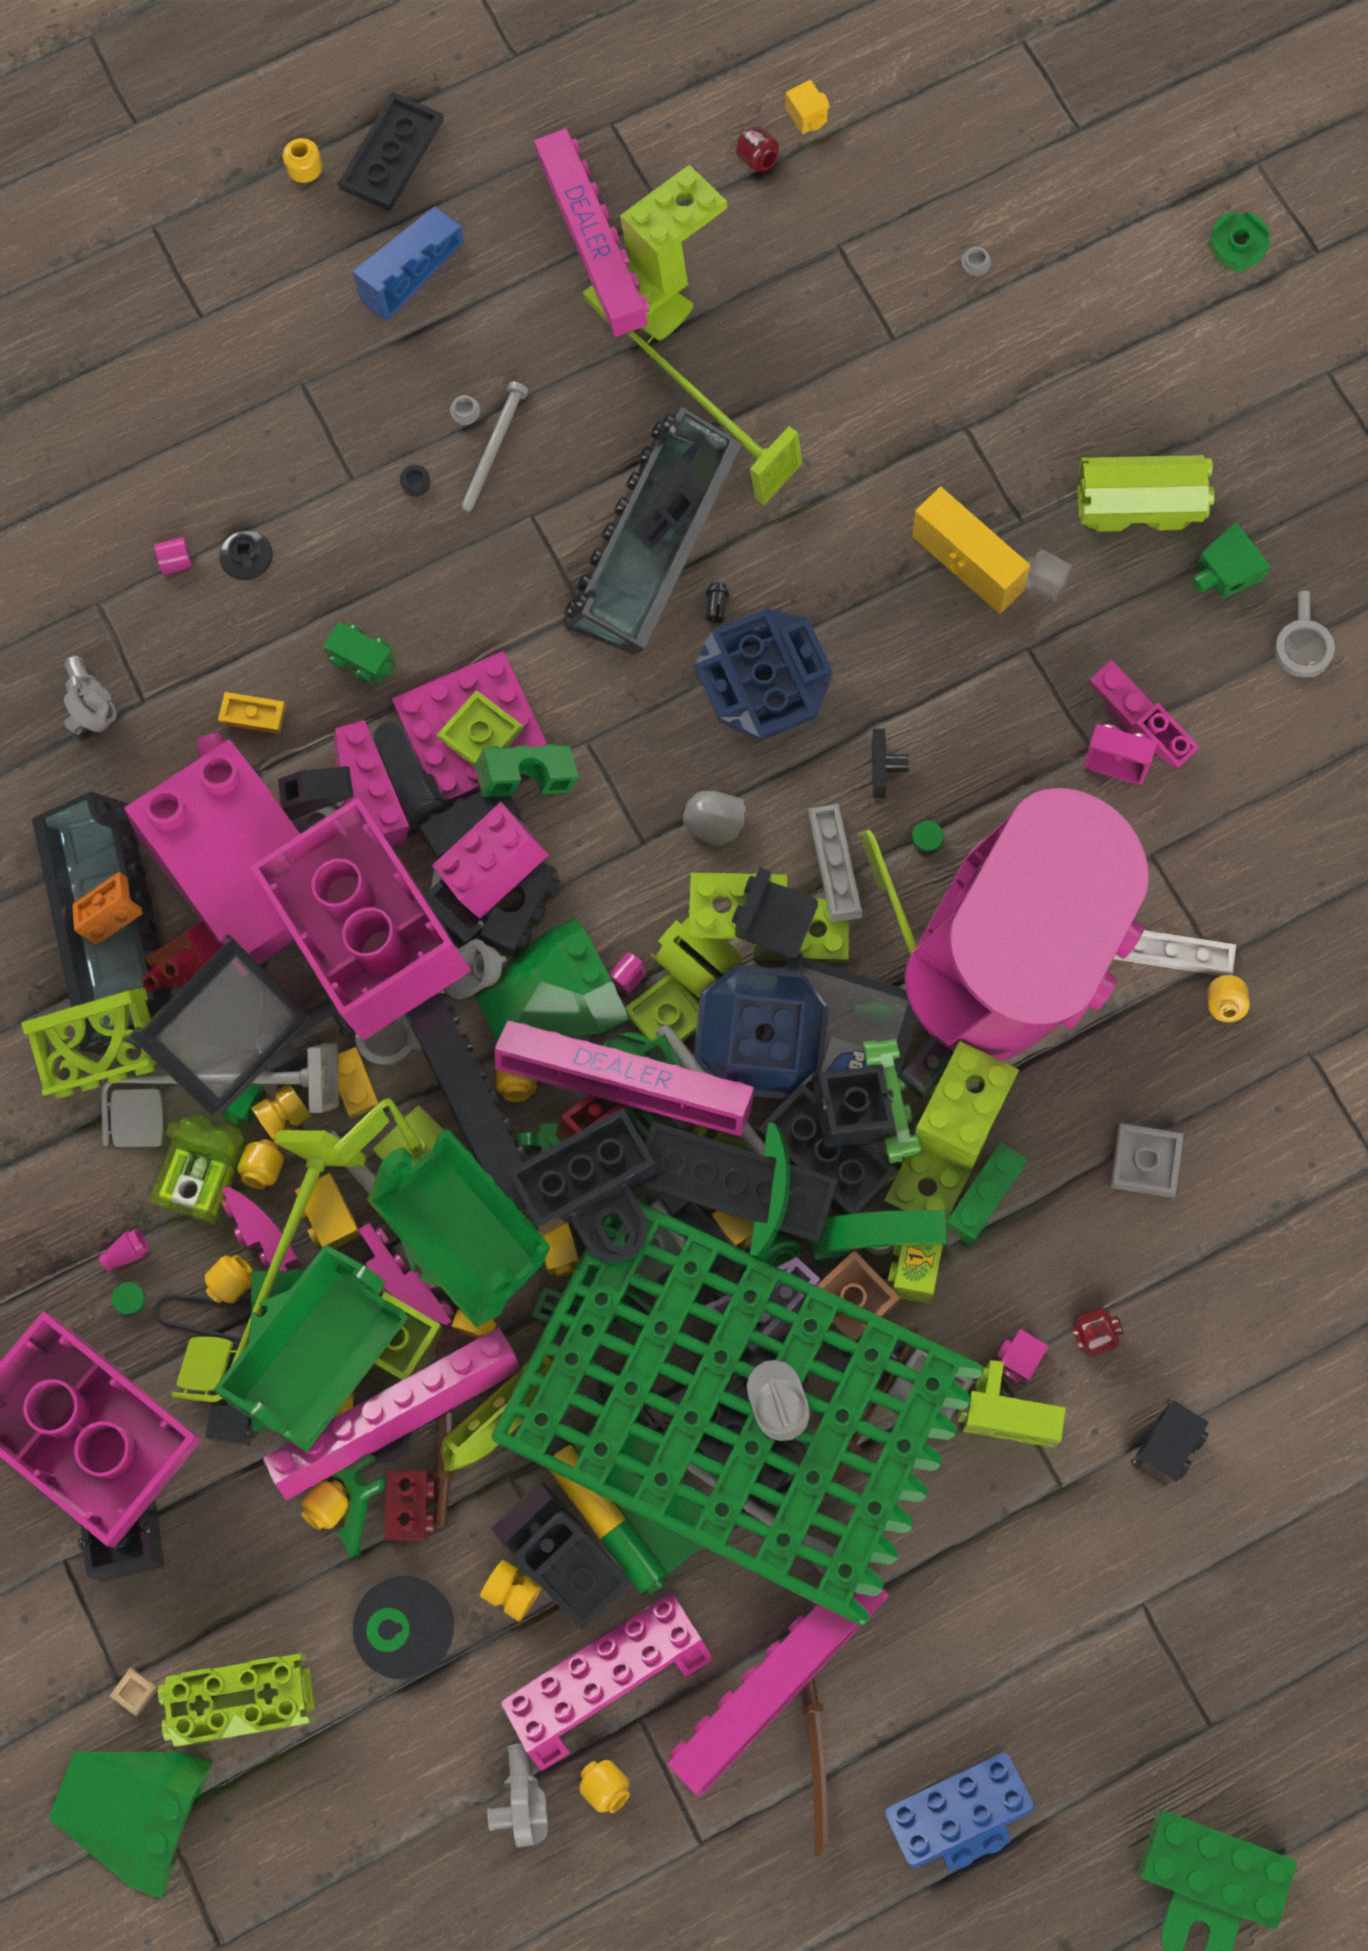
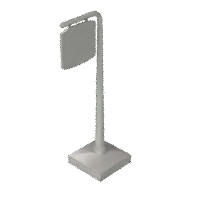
(139, 1115)

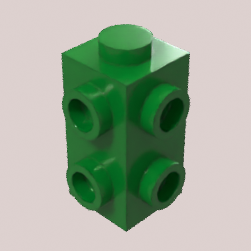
(366, 657)

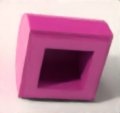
(173, 555)
(628, 973)

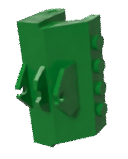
(458, 1226)
(311, 1348)

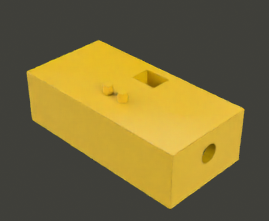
(970, 550)

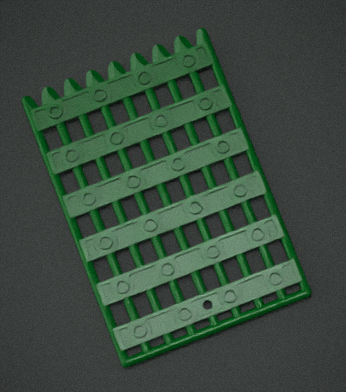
(889, 1480)

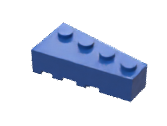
(406, 262)

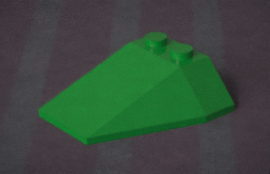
(130, 1810)

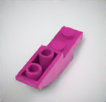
(1140, 715)
(256, 1229)
(404, 1287)

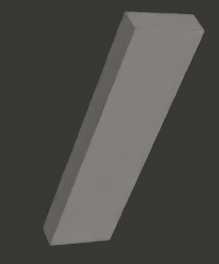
(834, 863)

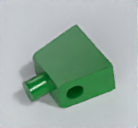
(1230, 564)

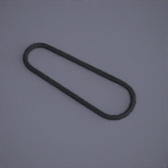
(190, 1328)

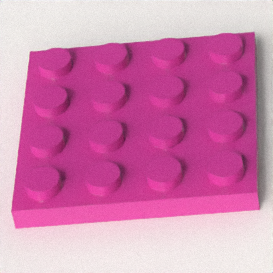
(432, 705)

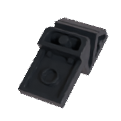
(560, 1555)

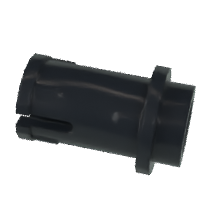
(717, 594)

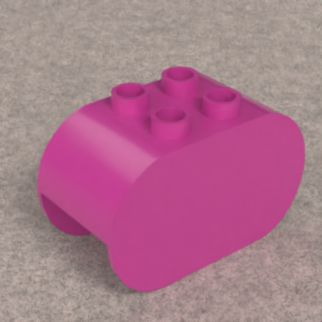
(1030, 926)

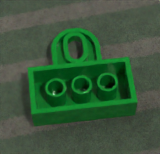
(1212, 1881)

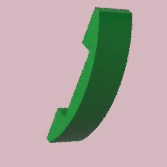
(884, 1230)
(766, 1232)

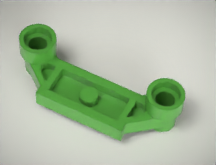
(902, 1143)

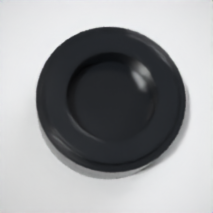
(415, 480)

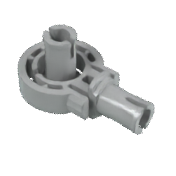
(86, 700)
(528, 1802)

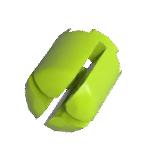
(687, 967)

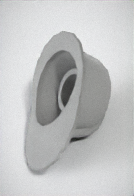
(485, 967)
(778, 1400)

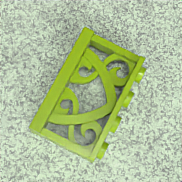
(55, 1027)

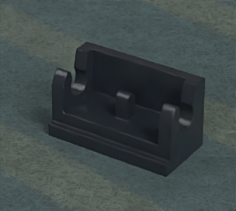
(454, 916)

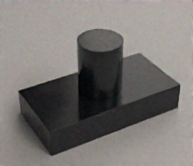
(884, 763)

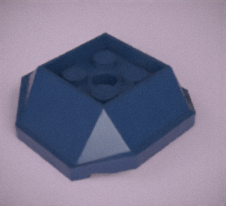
(771, 645)
(743, 1001)

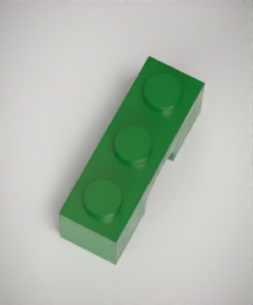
(548, 765)
(985, 1194)

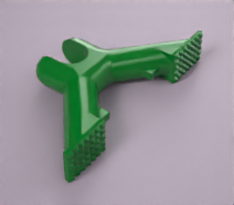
(358, 1500)

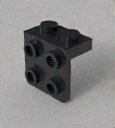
(774, 915)

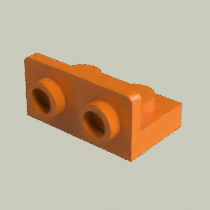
(105, 910)

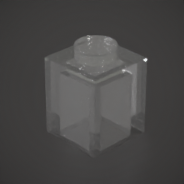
(1048, 575)

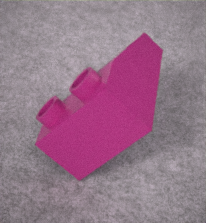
(205, 836)
(360, 919)
(86, 1430)

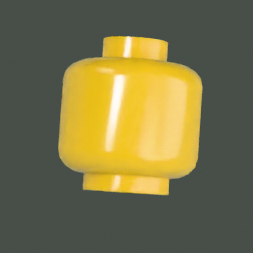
(302, 160)
(1228, 998)
(514, 1087)
(260, 1164)
(228, 1279)
(324, 1504)
(604, 1786)

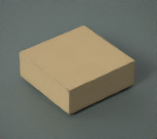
(133, 1692)

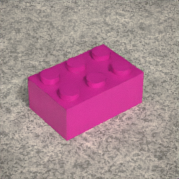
(490, 860)

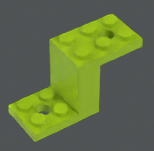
(656, 231)
(707, 923)
(952, 1131)

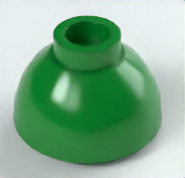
(781, 1250)

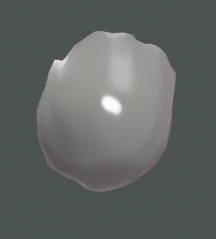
(714, 817)

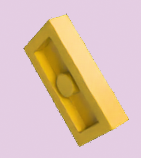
(252, 713)
(355, 1084)

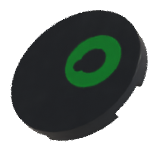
(403, 1627)

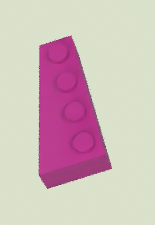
(370, 782)

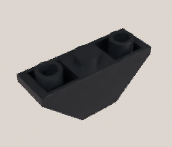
(314, 790)

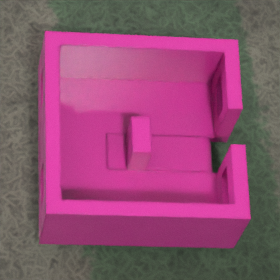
(1120, 754)

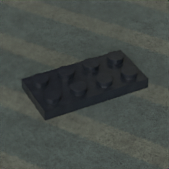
(391, 151)

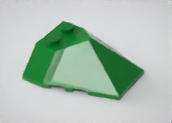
(556, 988)

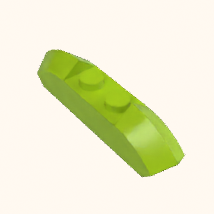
(473, 1436)

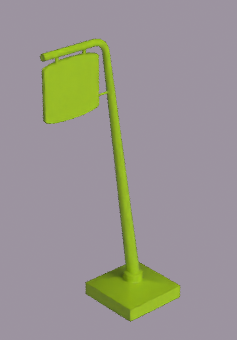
(773, 464)
(884, 882)
(208, 1356)

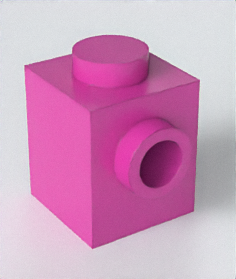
(1021, 1357)

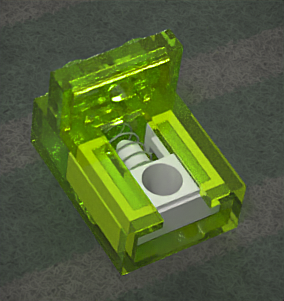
(198, 1138)

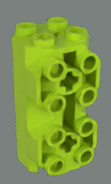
(1146, 489)
(236, 1700)

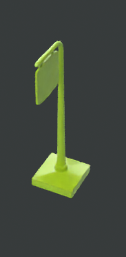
(414, 1133)

